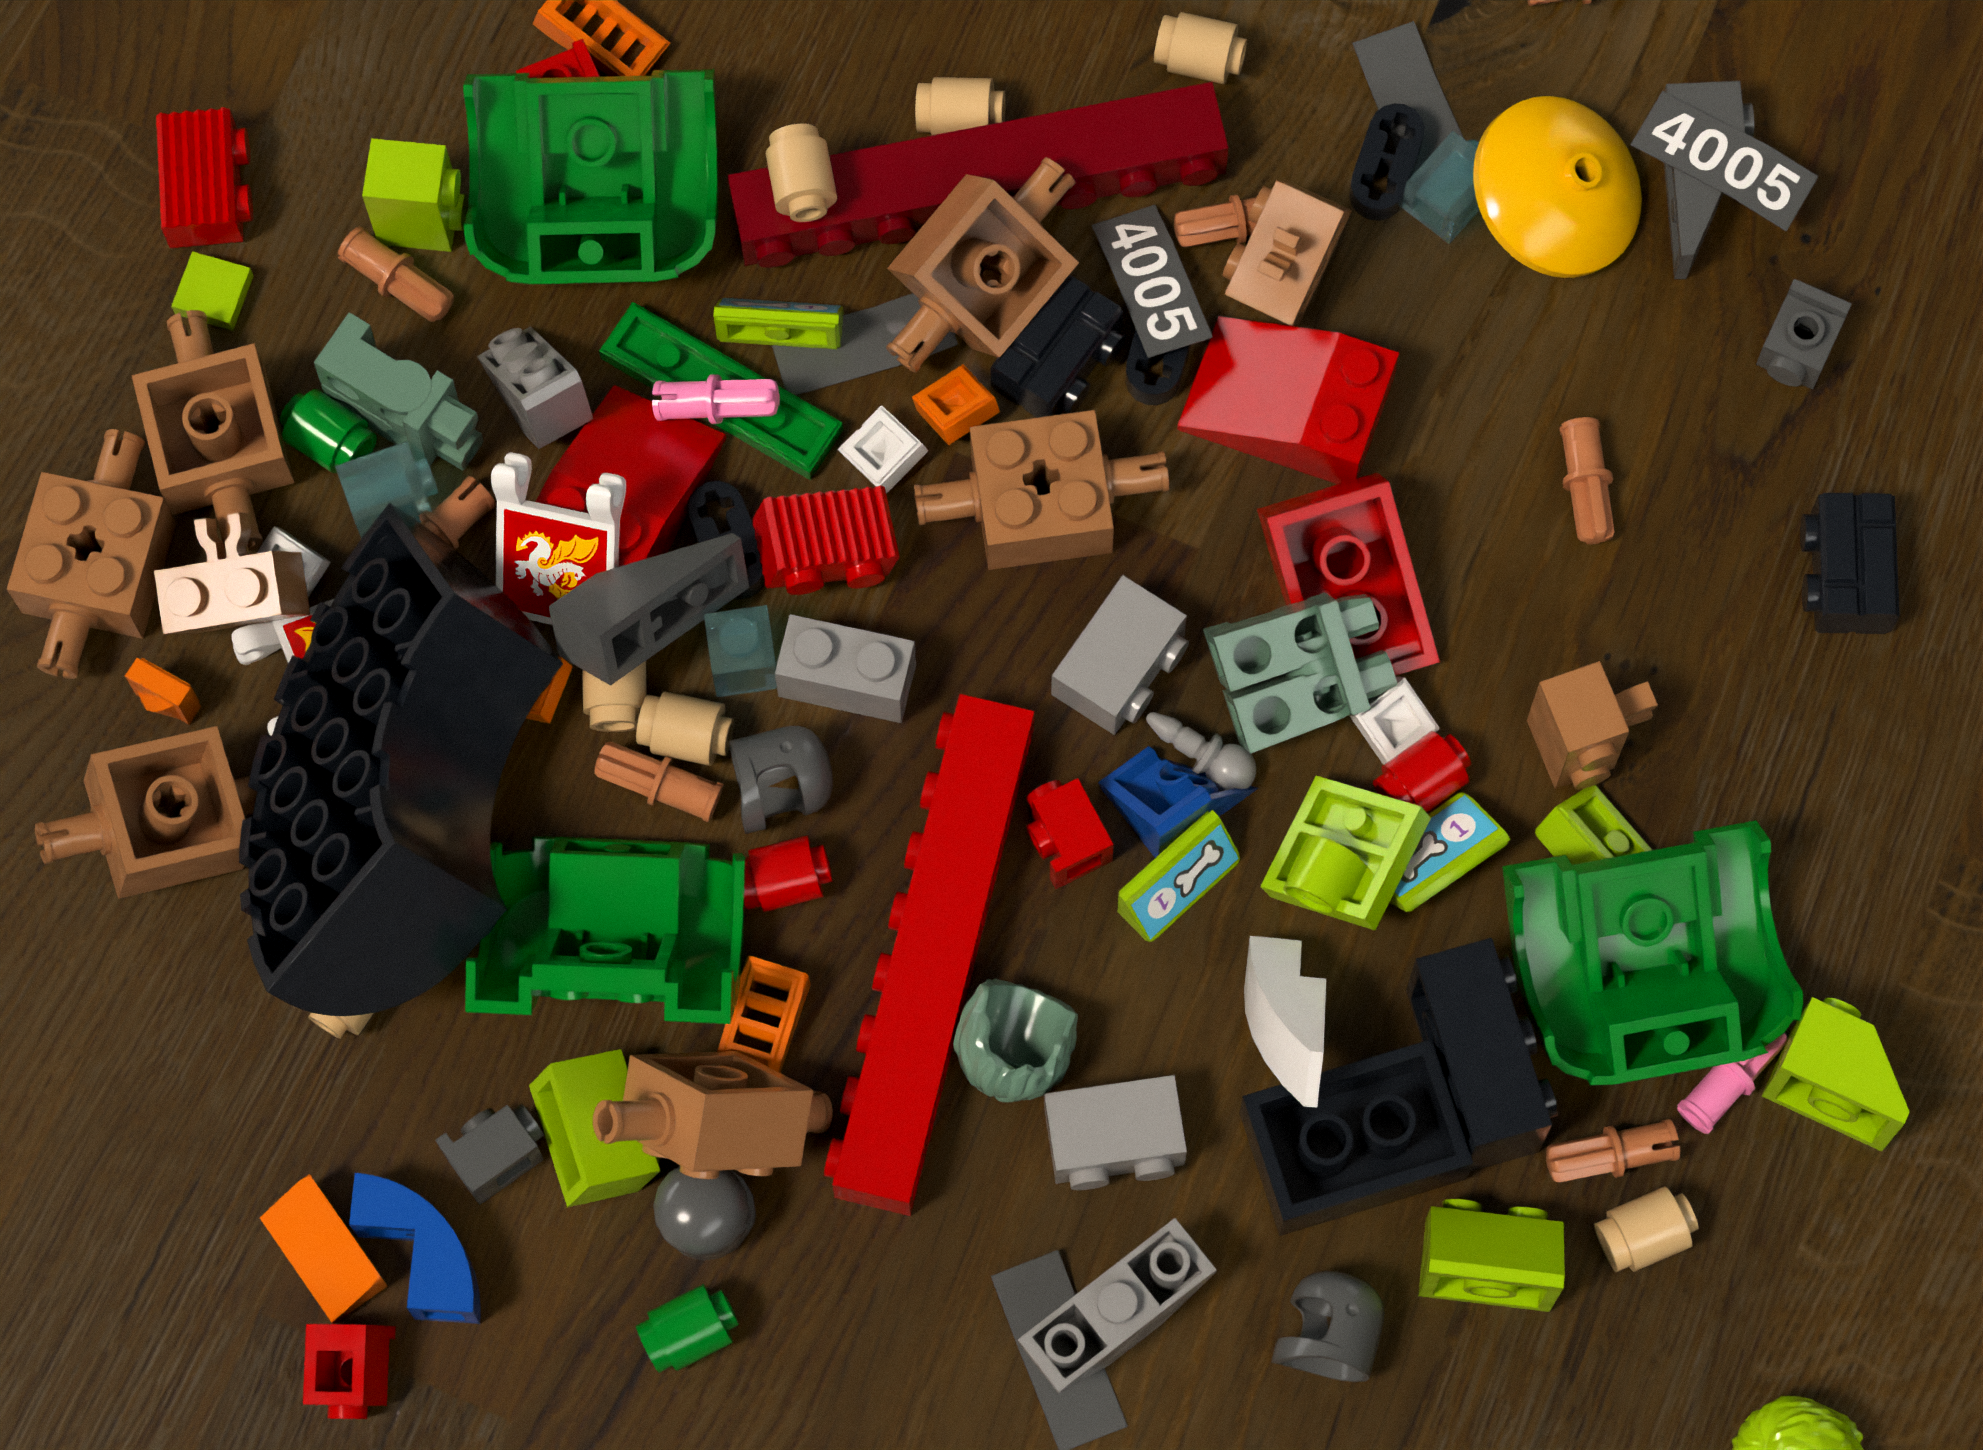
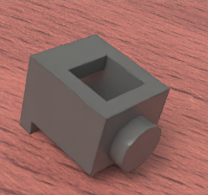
(1812, 315)
(493, 1150)

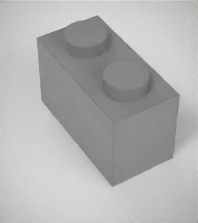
(1120, 656)
(845, 668)
(1115, 1132)

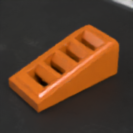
(564, 32)
(777, 977)

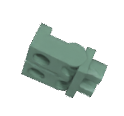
(397, 396)
(1297, 668)

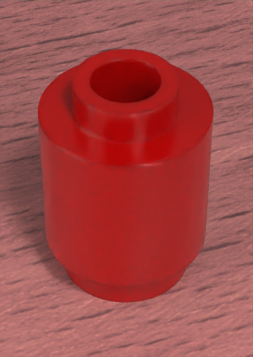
(1425, 771)
(785, 874)

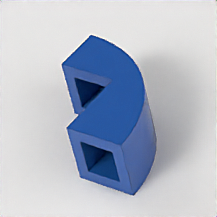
(441, 1272)

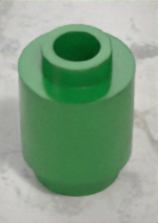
(325, 430)
(687, 1328)

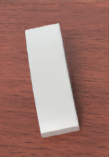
(1286, 1015)

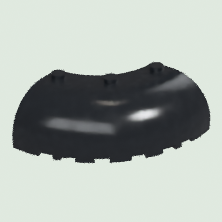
(387, 777)

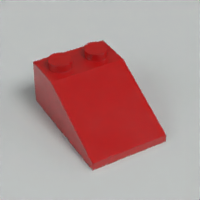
(1290, 396)
(655, 457)
(1351, 545)

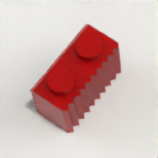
(202, 178)
(826, 539)

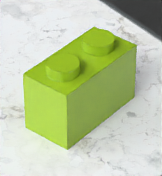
(413, 195)
(565, 1105)

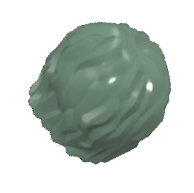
(1014, 1040)

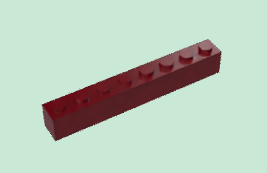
(897, 186)

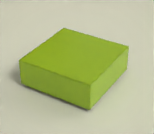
(214, 288)

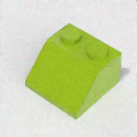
(1839, 1075)
(1492, 1256)

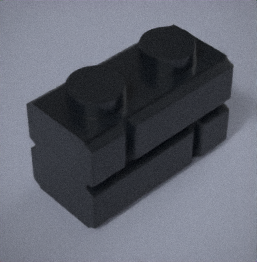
(1059, 350)
(1852, 563)

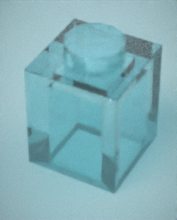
(1443, 188)
(385, 479)
(741, 650)

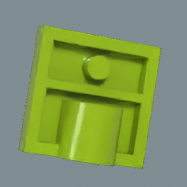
(1345, 852)

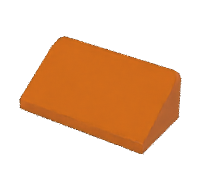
(322, 1250)

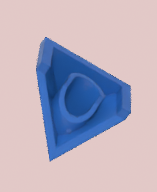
(1164, 797)

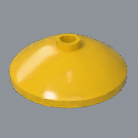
(1537, 200)

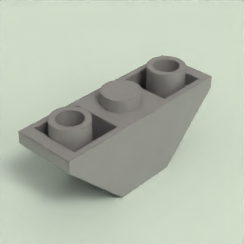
(536, 385)
(1118, 1308)

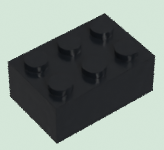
(1483, 1050)
(1374, 1138)

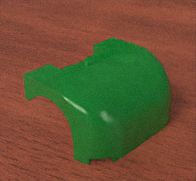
(591, 175)
(614, 926)
(1652, 957)

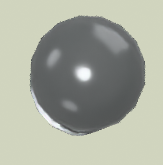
(773, 757)
(704, 1215)
(1355, 1327)

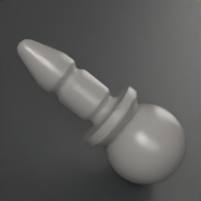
(1225, 764)

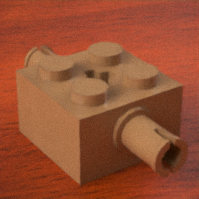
(1007, 238)
(205, 392)
(1049, 452)
(72, 521)
(145, 846)
(713, 1113)

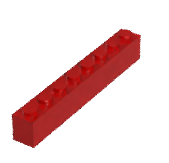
(932, 955)

